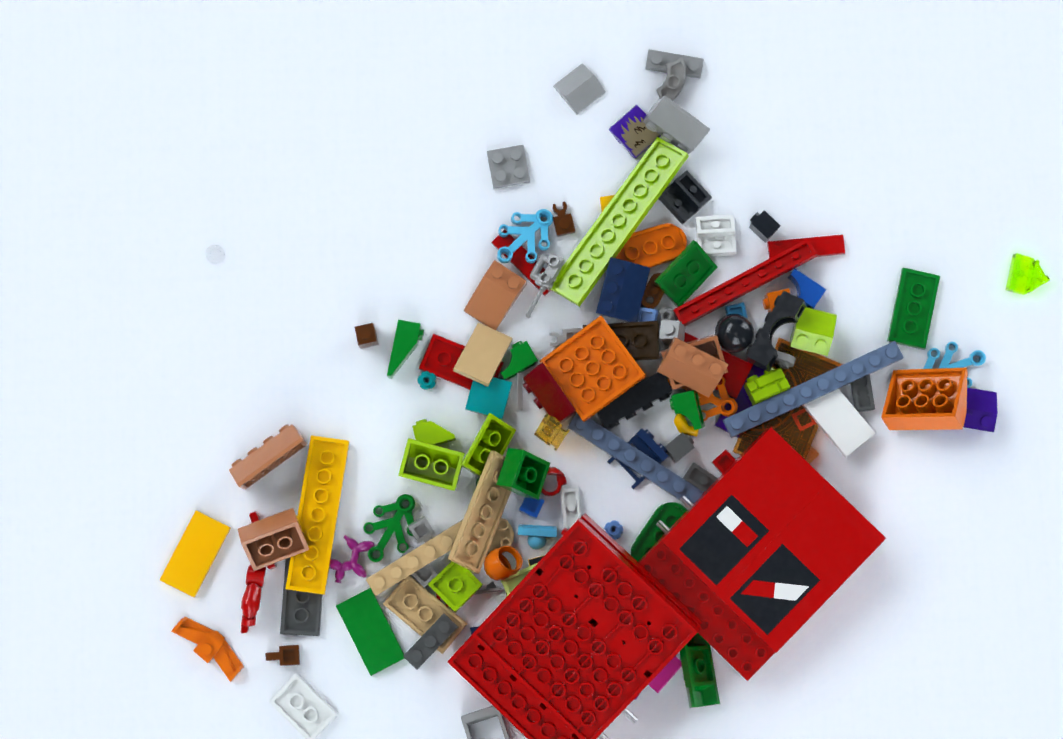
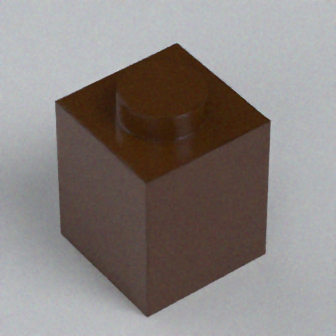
(366, 335)

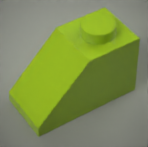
(432, 433)

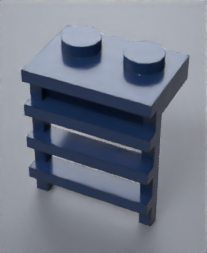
(644, 442)

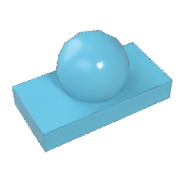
(537, 534)

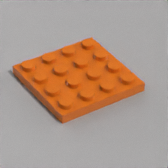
(593, 368)

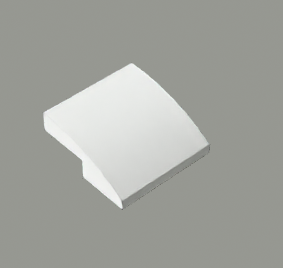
(716, 235)

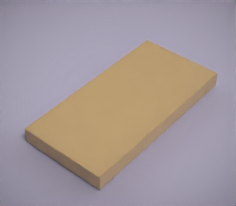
(421, 609)

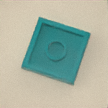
(489, 399)

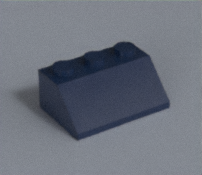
(623, 290)

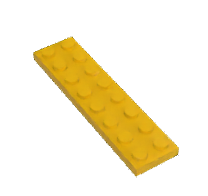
(318, 513)

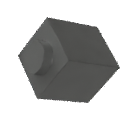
(679, 447)

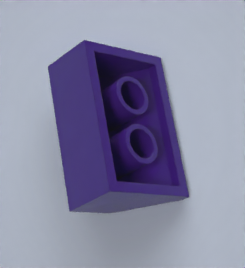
(981, 410)

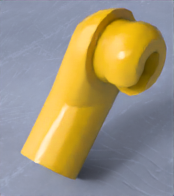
(682, 426)

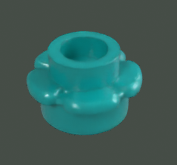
(426, 385)

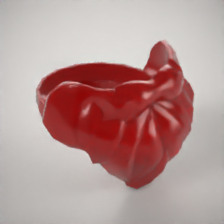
(561, 480)

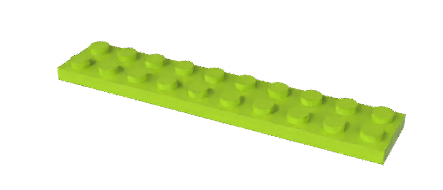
(618, 221)

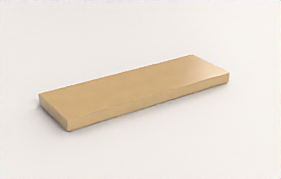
(481, 517)

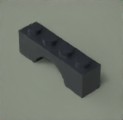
(786, 310)

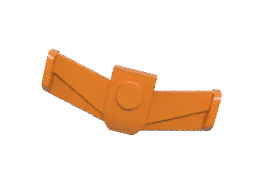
(210, 645)

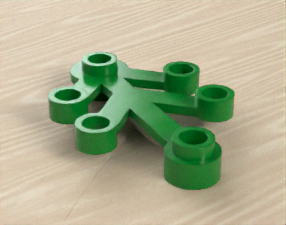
(392, 524)

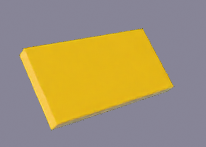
(195, 553)

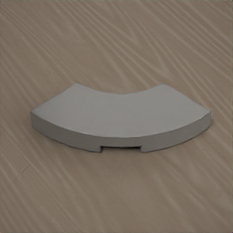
(674, 80)

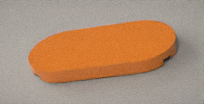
(654, 245)

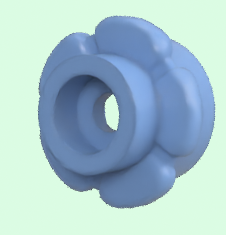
(618, 529)

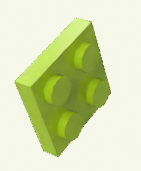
(455, 585)

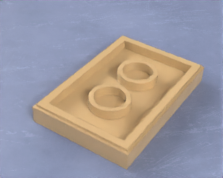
(483, 354)

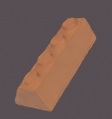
(267, 457)

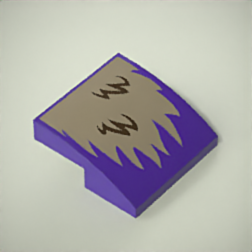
(632, 132)

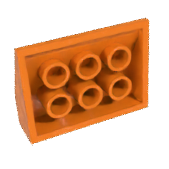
(926, 399)

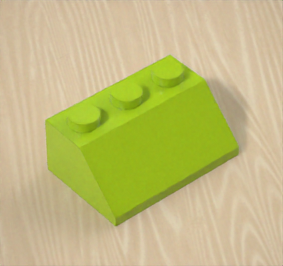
(493, 436)
(431, 464)

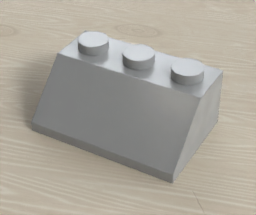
(675, 125)

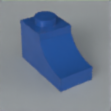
(806, 288)

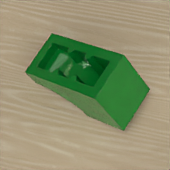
(521, 360)
(688, 404)

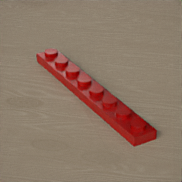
(745, 282)

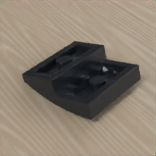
(684, 197)

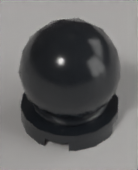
(734, 332)

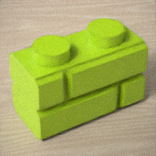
(766, 386)

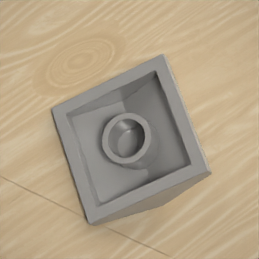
(579, 88)

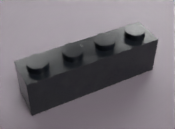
(636, 398)

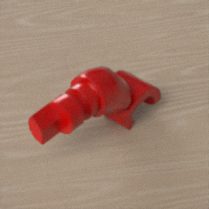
(251, 597)

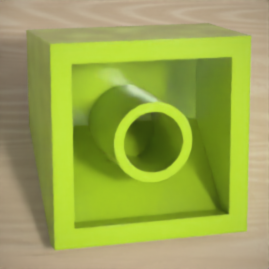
(814, 331)

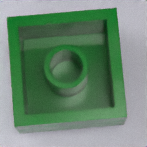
(523, 473)

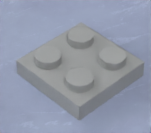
(508, 166)

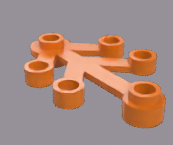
(720, 403)

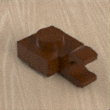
(287, 655)

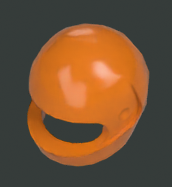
(498, 566)

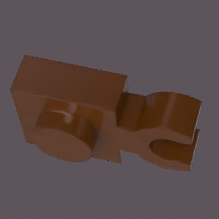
(563, 222)

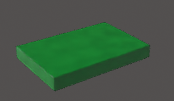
(686, 274)

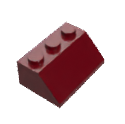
(548, 394)

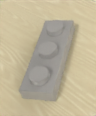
(657, 62)

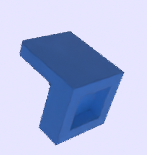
(531, 507)

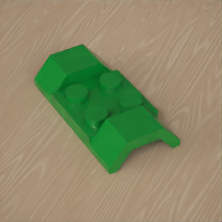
(699, 673)

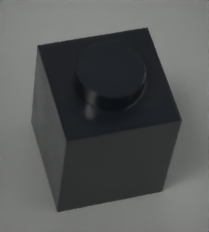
(763, 225)

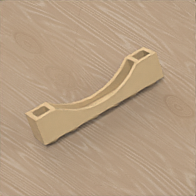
(413, 560)

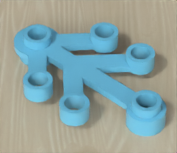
(526, 233)
(947, 358)

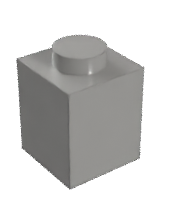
(671, 329)

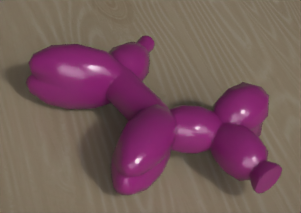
(352, 564)

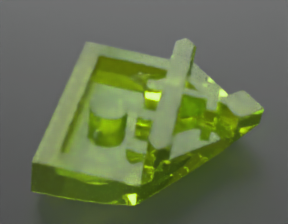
(1025, 275)

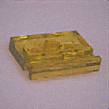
(551, 432)

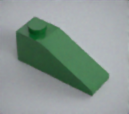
(405, 342)

